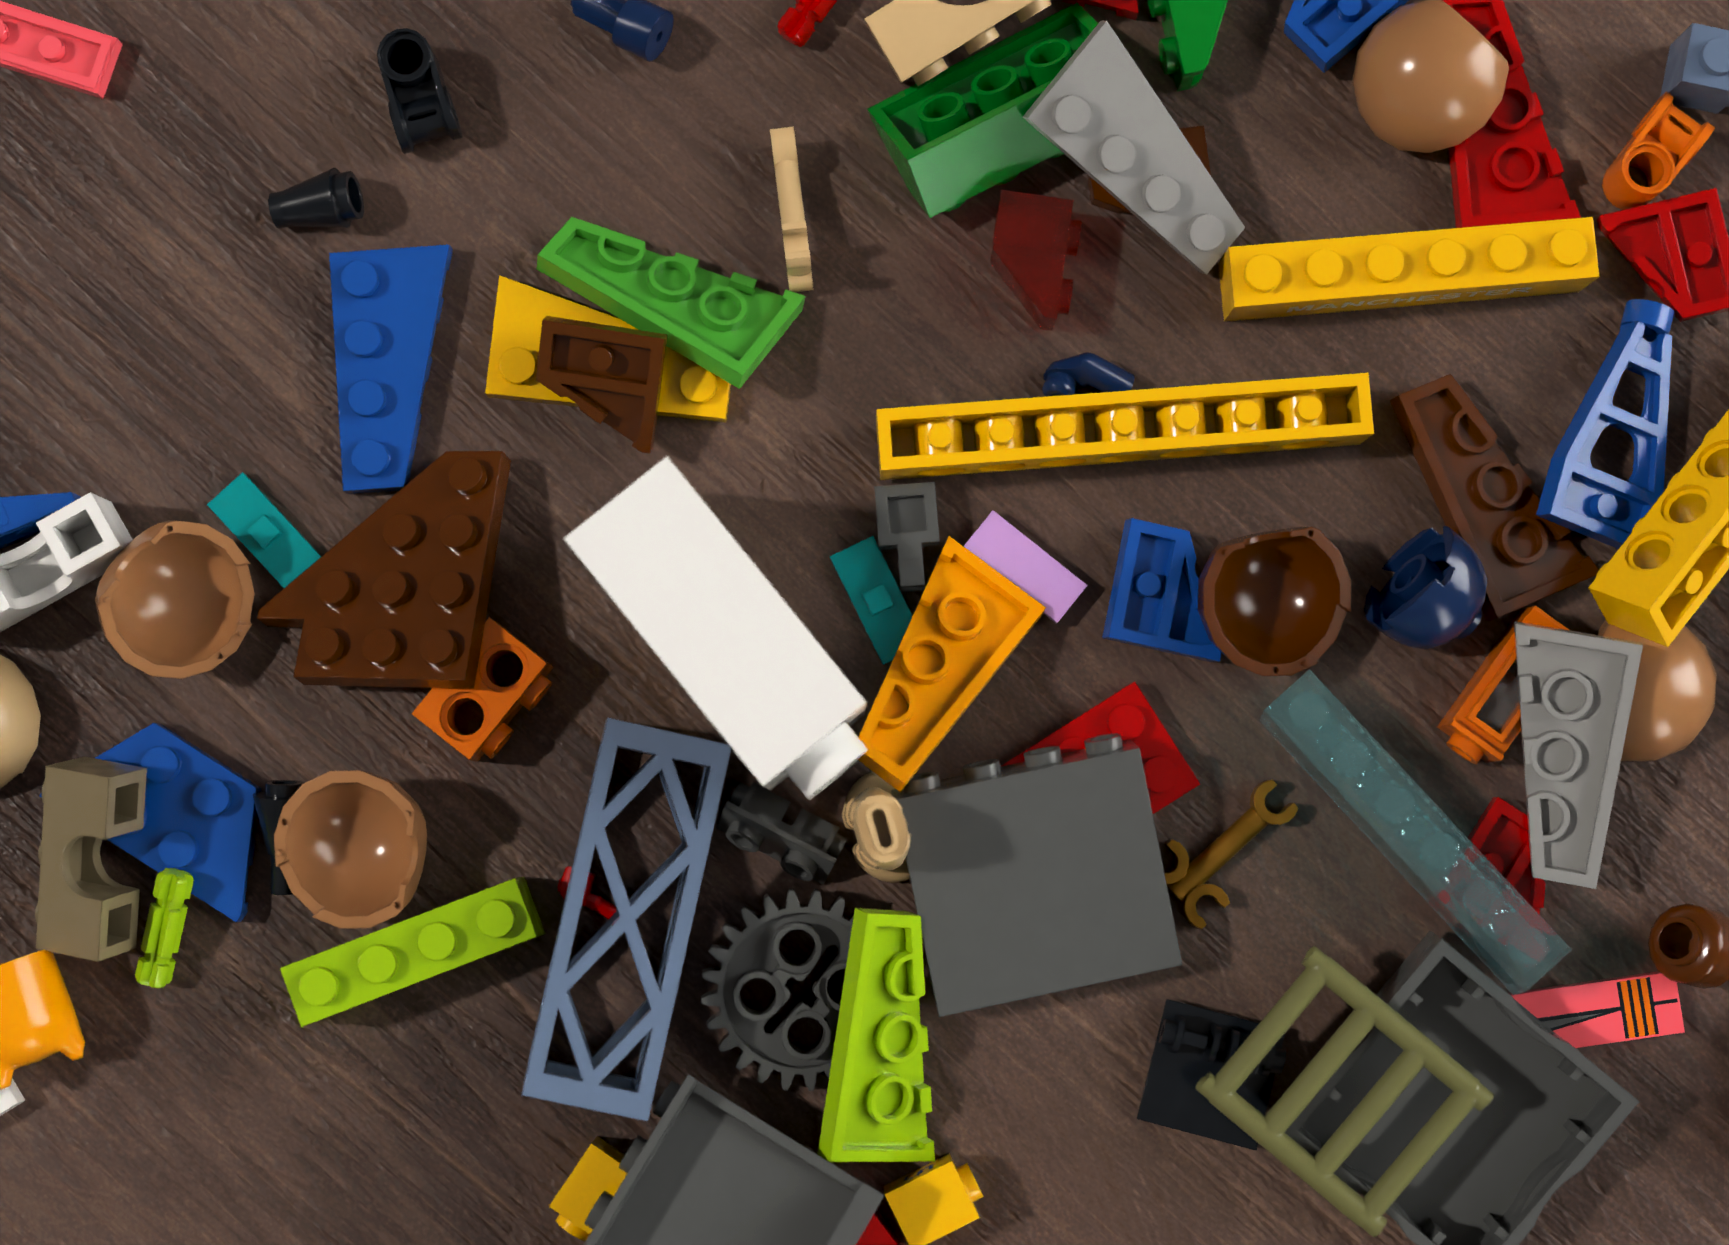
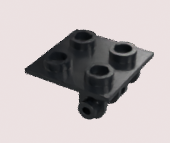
(1186, 1049)

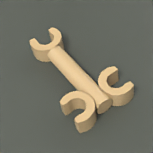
(791, 209)

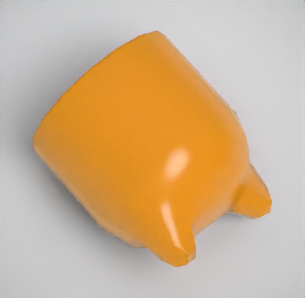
(35, 1014)

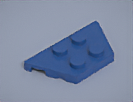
(194, 816)

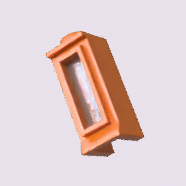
(1488, 709)

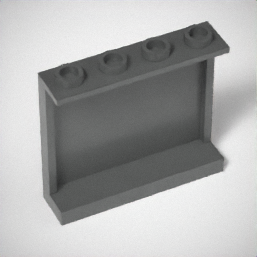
(1037, 875)
(727, 1181)

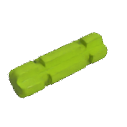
(164, 927)

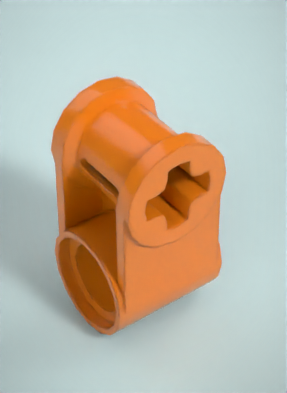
(1659, 148)

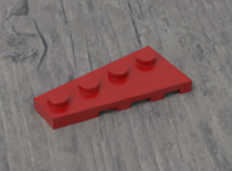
(1508, 165)

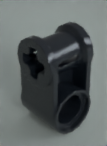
(420, 100)

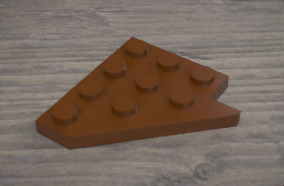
(406, 586)

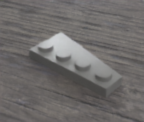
(1127, 142)
(1573, 730)

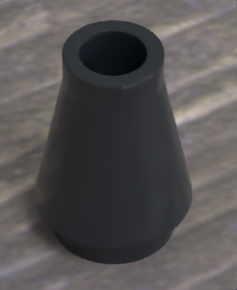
(321, 201)

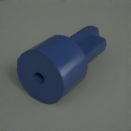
(634, 24)

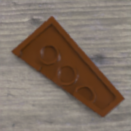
(1487, 499)

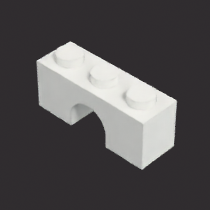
(66, 554)

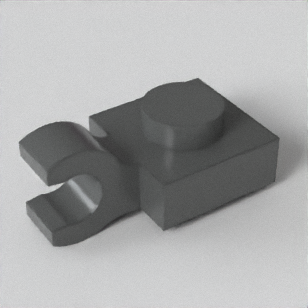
(907, 523)

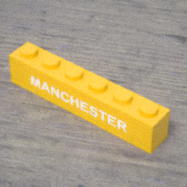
(1408, 269)

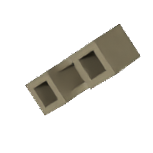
(78, 903)

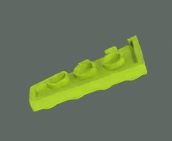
(876, 1071)

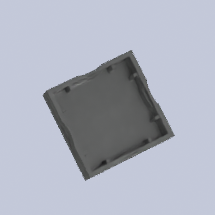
(1499, 1162)

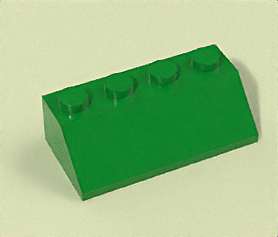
(968, 121)

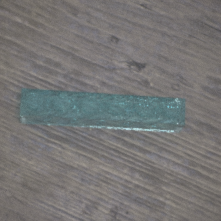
(1414, 834)

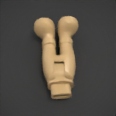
(878, 828)

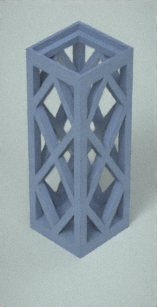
(590, 1082)

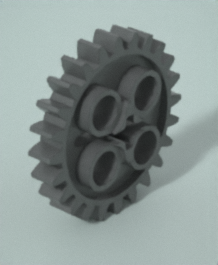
(756, 954)

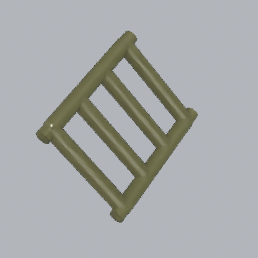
(1320, 1169)

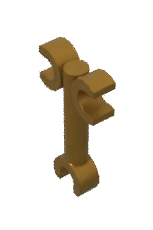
(1188, 880)

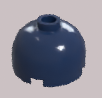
(1432, 593)

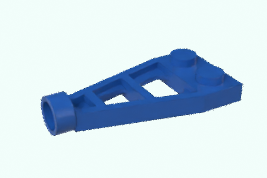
(1592, 499)

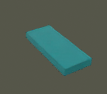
(264, 530)
(874, 596)

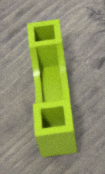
(412, 951)

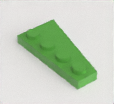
(706, 316)

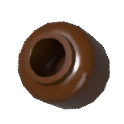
(1691, 945)

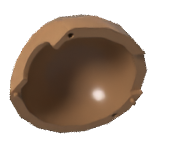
(1427, 78)
(176, 599)
(1670, 695)
(351, 847)

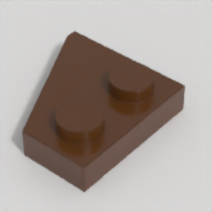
(607, 372)

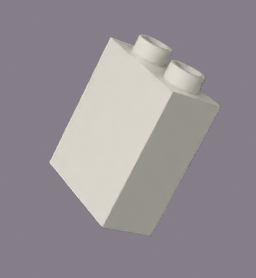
(723, 631)

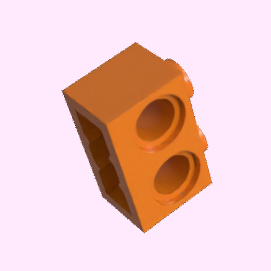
(498, 702)

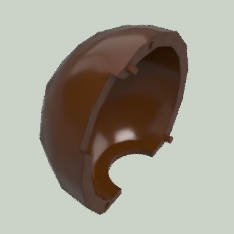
(1274, 599)

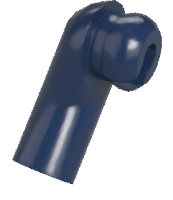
(1084, 371)

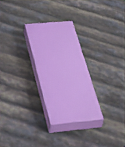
(1025, 565)

